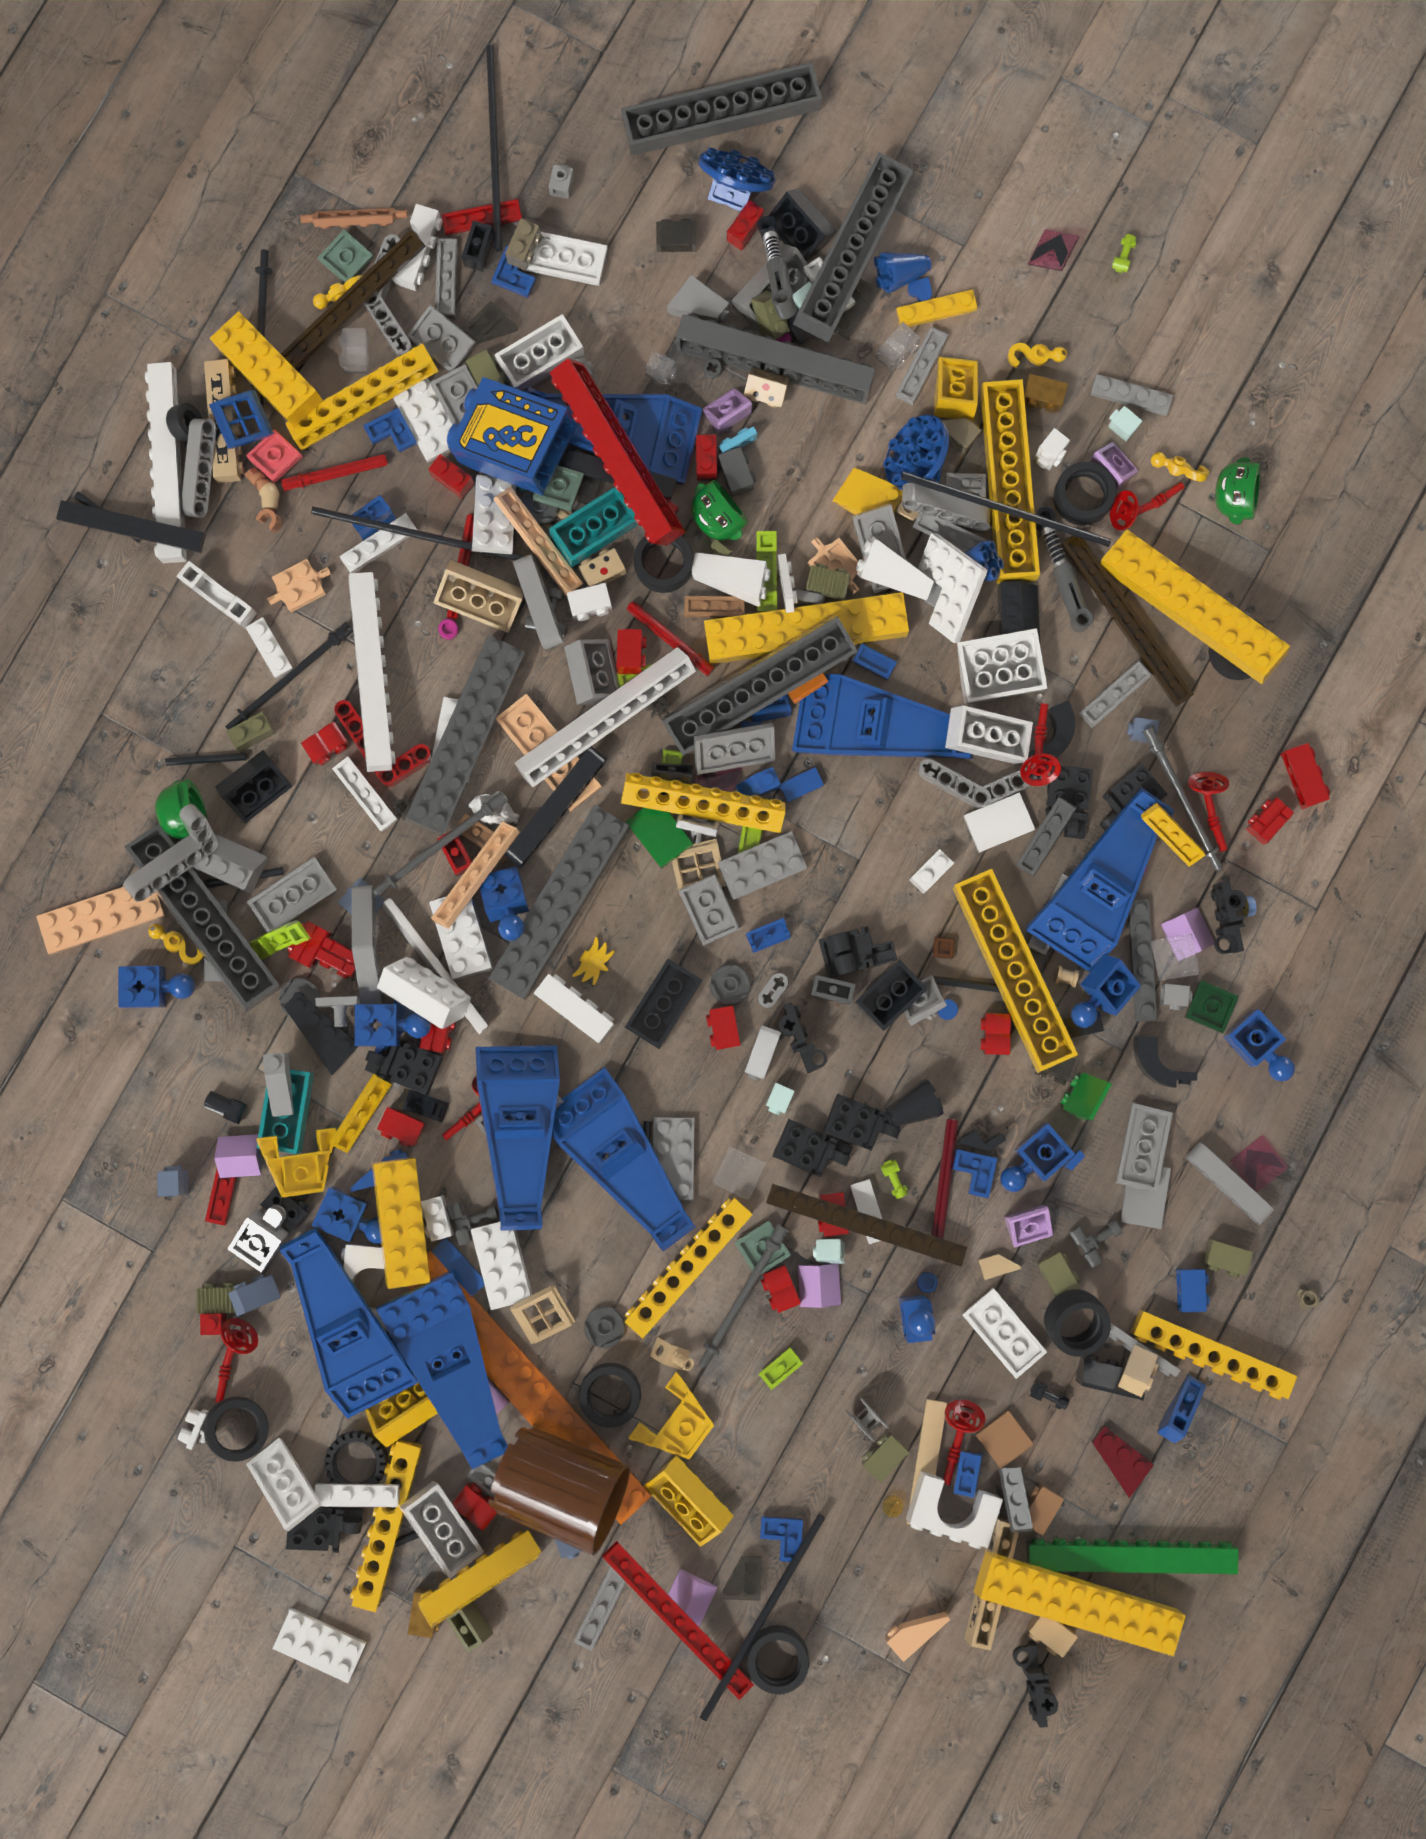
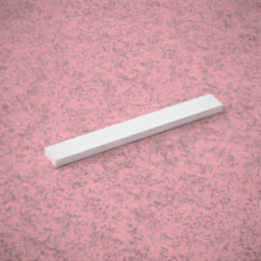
(429, 958)

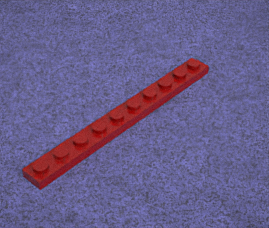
(675, 1617)

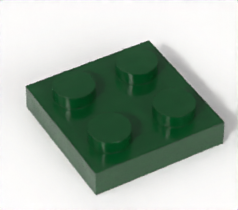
(1211, 1006)

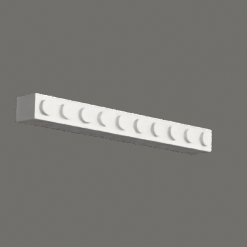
(165, 455)
(370, 672)
(605, 717)

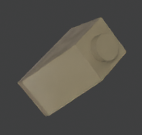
(962, 433)

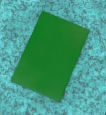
(659, 835)

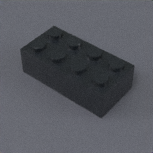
(663, 1003)

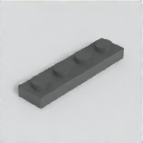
(1046, 836)

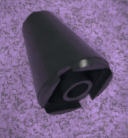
(914, 1105)

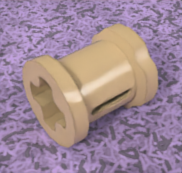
(1066, 976)

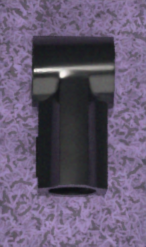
(230, 1108)

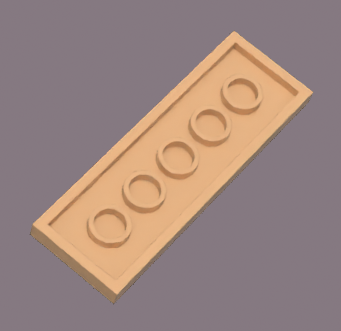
(529, 729)
(96, 918)

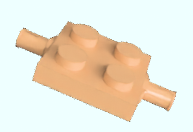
(836, 556)
(298, 585)

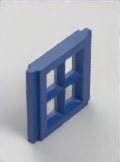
(225, 428)

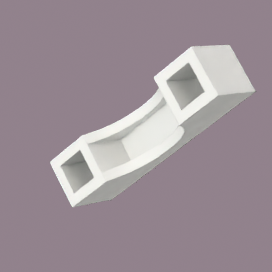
(425, 223)
(216, 594)

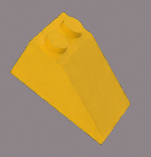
(956, 388)
(865, 492)

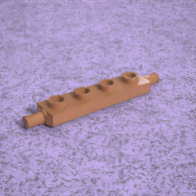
(360, 217)

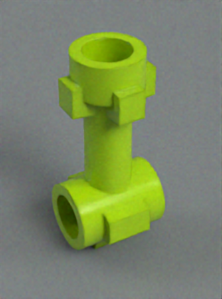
(1122, 264)
(889, 1169)

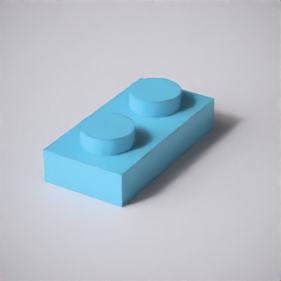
(743, 438)

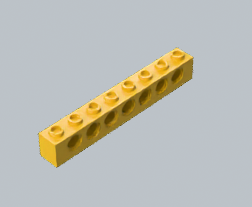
(363, 396)
(710, 810)
(643, 1325)
(1283, 1380)
(361, 1596)

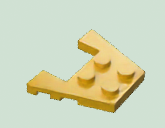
(298, 1172)
(683, 1429)

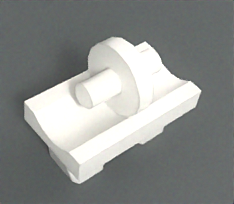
(190, 1437)

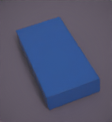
(874, 661)
(801, 785)

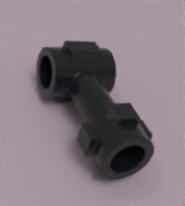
(1039, 1391)

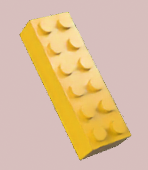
(266, 369)
(400, 1222)
(479, 1579)

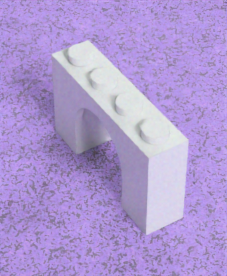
(360, 1257)
(975, 1529)

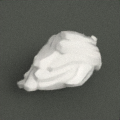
(503, 814)

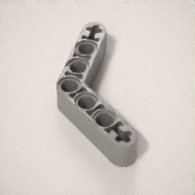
(379, 307)
(973, 788)
(365, 945)

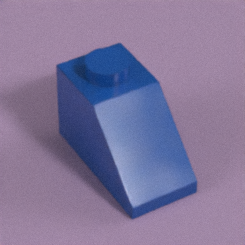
(760, 783)

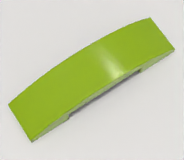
(766, 551)
(279, 938)

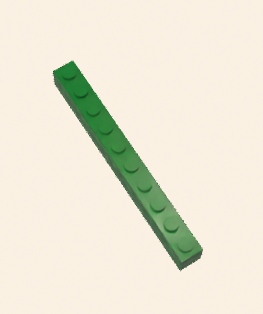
(1133, 1557)

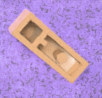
(911, 1635)

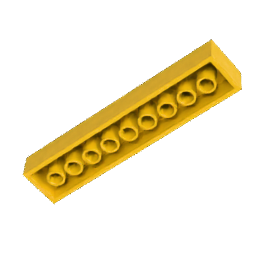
(1009, 478)
(1195, 607)
(763, 632)
(1014, 971)
(1079, 1603)

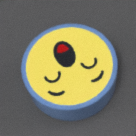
(1250, 907)

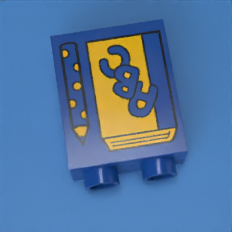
(511, 435)

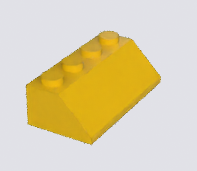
(400, 1414)
(688, 1501)

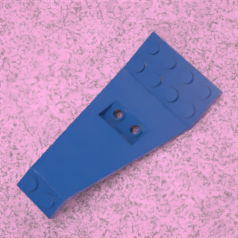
(656, 424)
(839, 716)
(1082, 917)
(518, 1086)
(595, 1124)
(430, 1327)
(361, 1365)

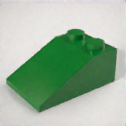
(1085, 1096)

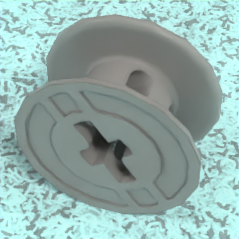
(862, 1424)

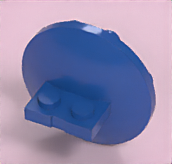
(733, 179)
(918, 449)

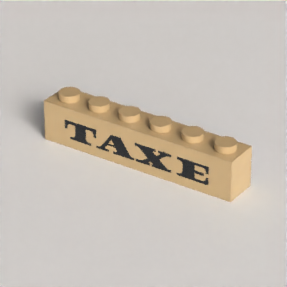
(220, 385)
(985, 1614)

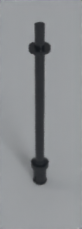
(264, 271)
(332, 640)

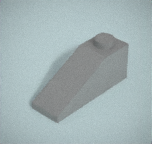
(278, 1083)

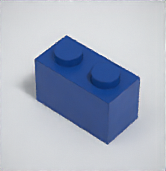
(1192, 1290)

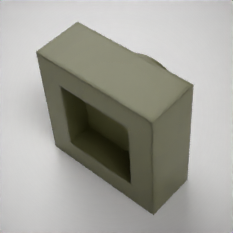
(719, 549)

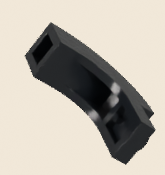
(1063, 729)
(1147, 1059)

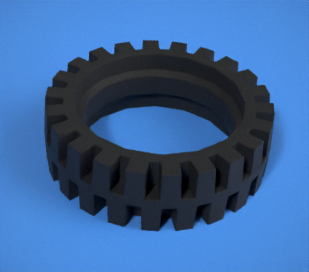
(355, 1436)

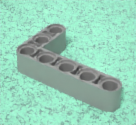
(177, 859)

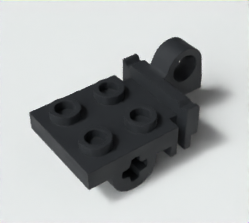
(1073, 786)
(1126, 790)
(1227, 916)
(852, 951)
(799, 1033)
(406, 1066)
(857, 1122)
(809, 1148)
(324, 1529)
(1043, 1700)

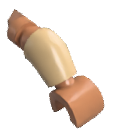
(269, 498)

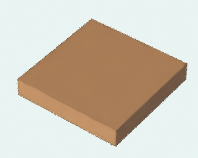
(1004, 1439)

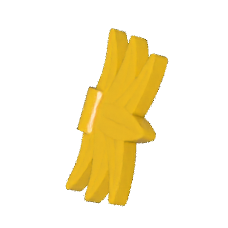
(593, 961)

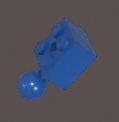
(503, 900)
(155, 988)
(1109, 988)
(389, 1032)
(1267, 1040)
(1015, 1177)
(345, 1227)
(917, 1318)

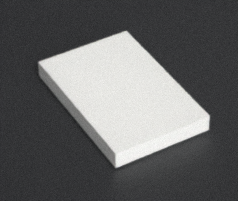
(999, 822)

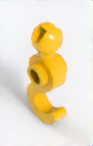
(336, 291)
(1037, 355)
(1179, 466)
(174, 942)

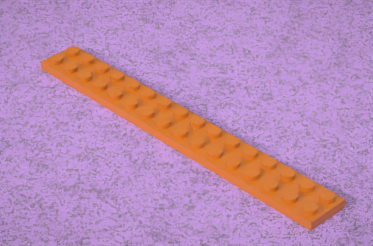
(534, 1393)

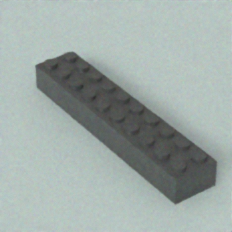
(721, 108)
(853, 247)
(801, 365)
(760, 683)
(464, 736)
(560, 902)
(208, 925)

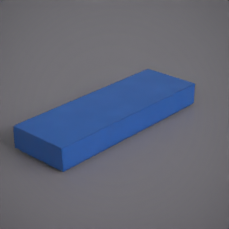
(462, 1269)

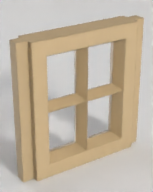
(698, 848)
(526, 1322)

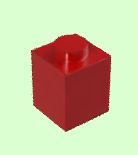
(211, 1323)

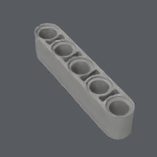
(198, 468)
(945, 507)
(538, 602)
(1229, 1183)

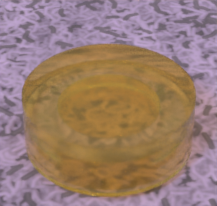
(892, 1506)

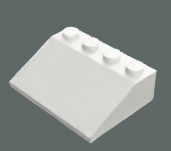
(1001, 666)

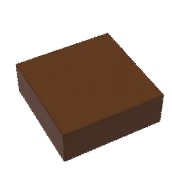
(943, 948)

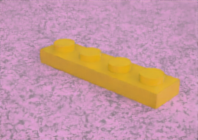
(937, 308)
(1172, 834)
(360, 1113)

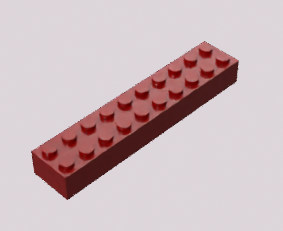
(616, 452)

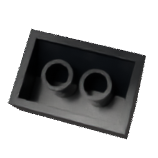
(802, 224)
(1018, 607)
(253, 786)
(891, 995)
(1102, 1376)

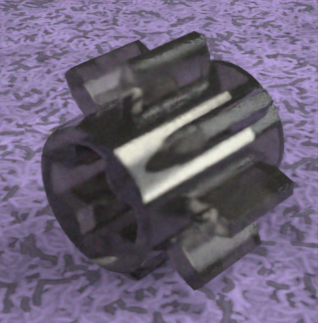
(663, 709)
(400, 802)

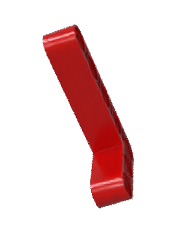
(358, 737)

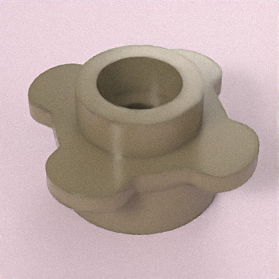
(1313, 1299)

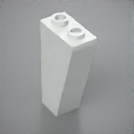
(891, 570)
(733, 576)

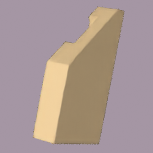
(996, 1265)

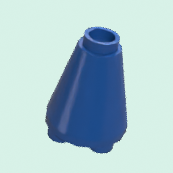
(899, 269)
(987, 556)

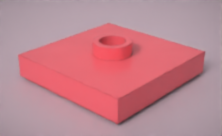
(274, 456)

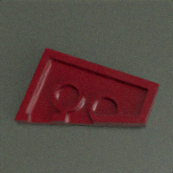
(1123, 1461)

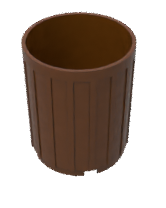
(559, 1489)

